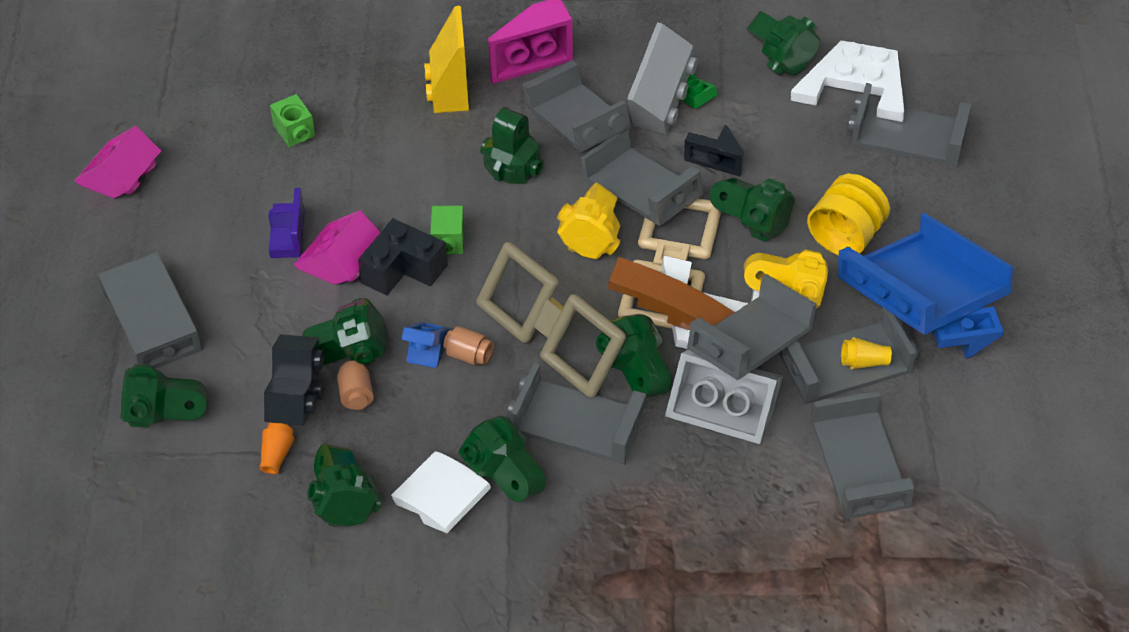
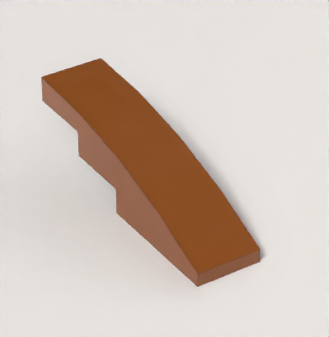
(666, 295)

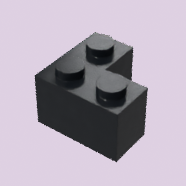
(401, 252)
(294, 381)

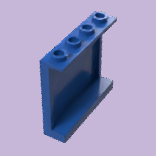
(928, 276)

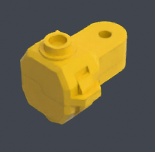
(590, 223)
(801, 272)

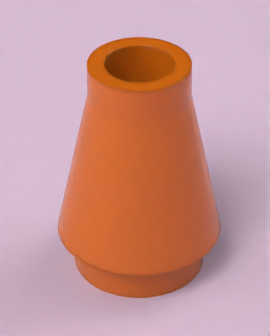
(275, 446)

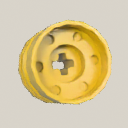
(848, 214)

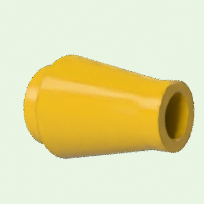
(862, 354)

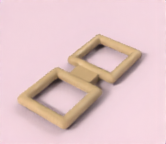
(674, 250)

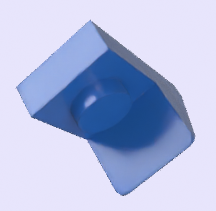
(970, 331)
(425, 343)

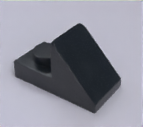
(717, 154)

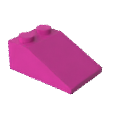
(531, 42)

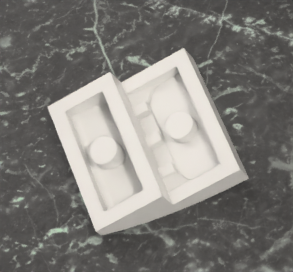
(441, 491)

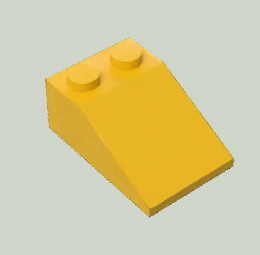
(448, 68)

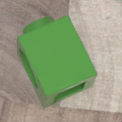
(292, 120)
(448, 225)

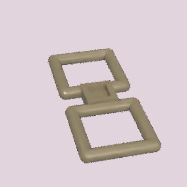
(551, 319)

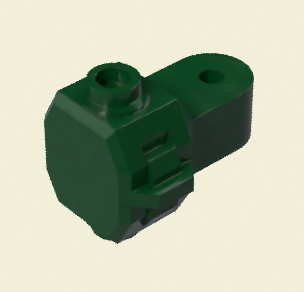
(786, 42)
(511, 151)
(761, 208)
(353, 332)
(639, 355)
(153, 396)
(498, 452)
(342, 490)

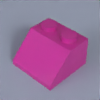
(120, 164)
(337, 248)

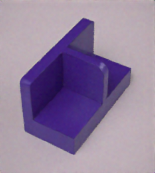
(287, 227)

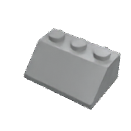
(661, 80)
(720, 402)

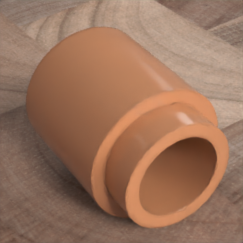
(468, 346)
(354, 385)

